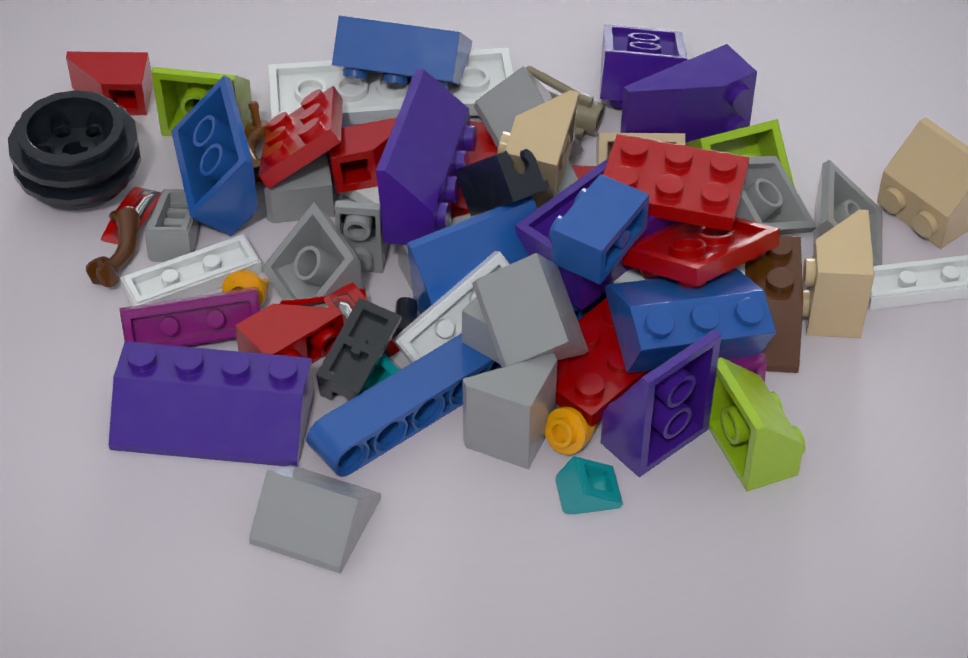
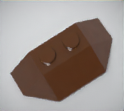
(781, 279)

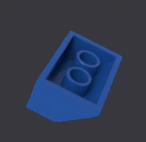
(399, 50)
(216, 161)
(453, 252)
(662, 318)

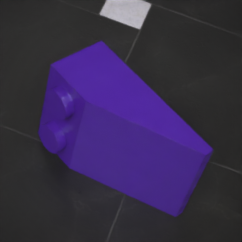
(634, 55)
(693, 97)
(663, 408)

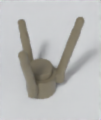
(589, 112)

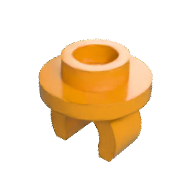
(246, 279)
(568, 430)

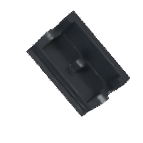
(496, 183)
(357, 350)

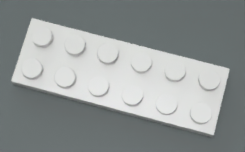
(371, 98)

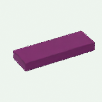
(189, 319)

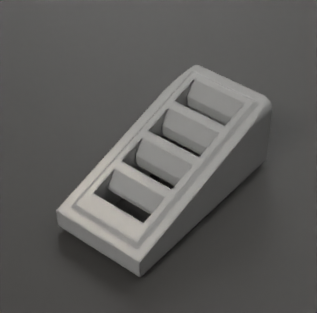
(171, 228)

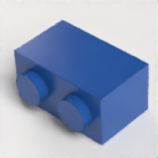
(599, 228)

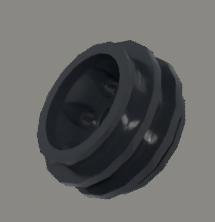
(74, 150)

